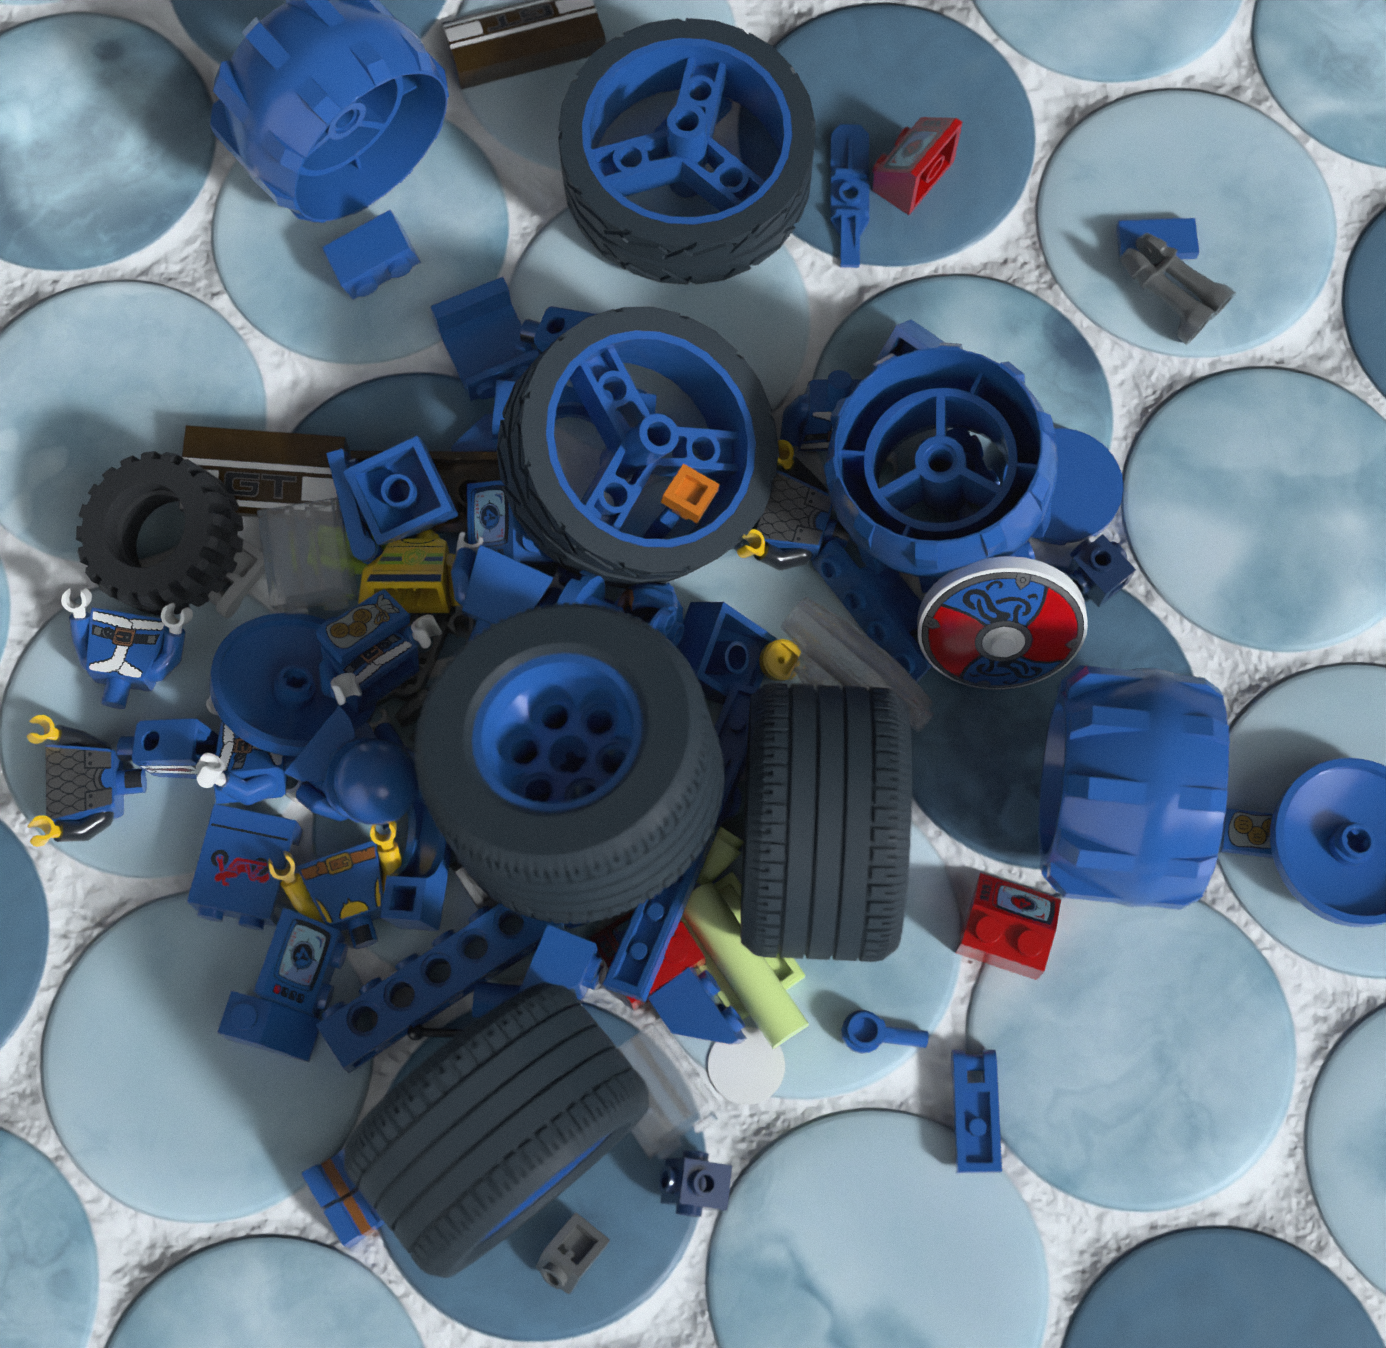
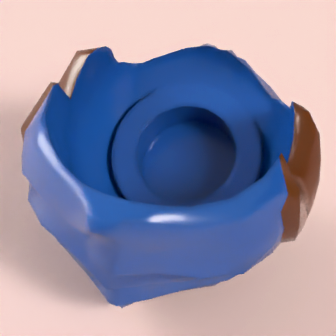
(647, 599)

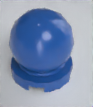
(371, 781)

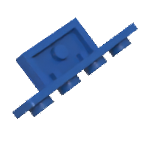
(878, 603)

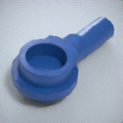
(865, 1032)

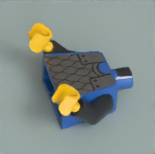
(794, 517)
(81, 784)

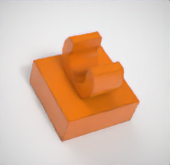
(689, 493)

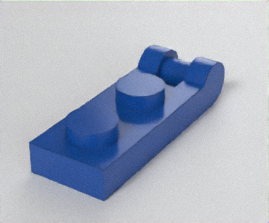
(357, 529)
(976, 1113)

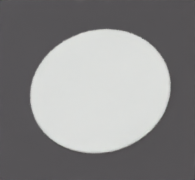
(747, 1070)

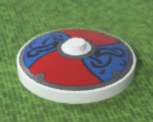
(1002, 623)

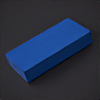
(1178, 234)

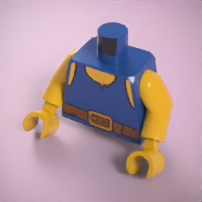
(345, 886)

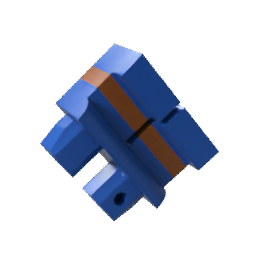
(349, 1217)

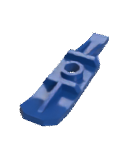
(849, 172)

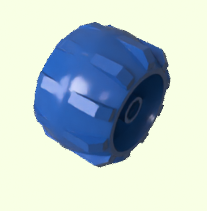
(329, 105)
(940, 392)
(1133, 787)

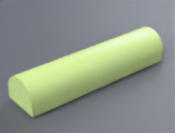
(745, 973)

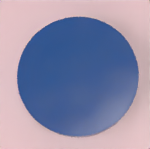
(1085, 491)

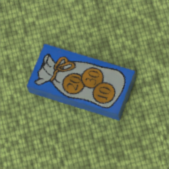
(363, 626)
(1246, 833)

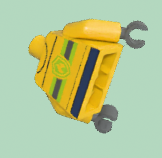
(416, 576)

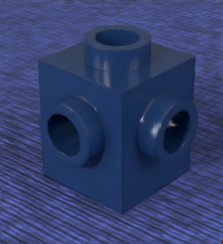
(1100, 569)
(695, 1184)

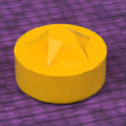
(779, 659)

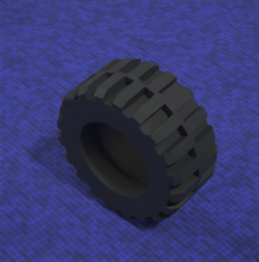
(122, 506)

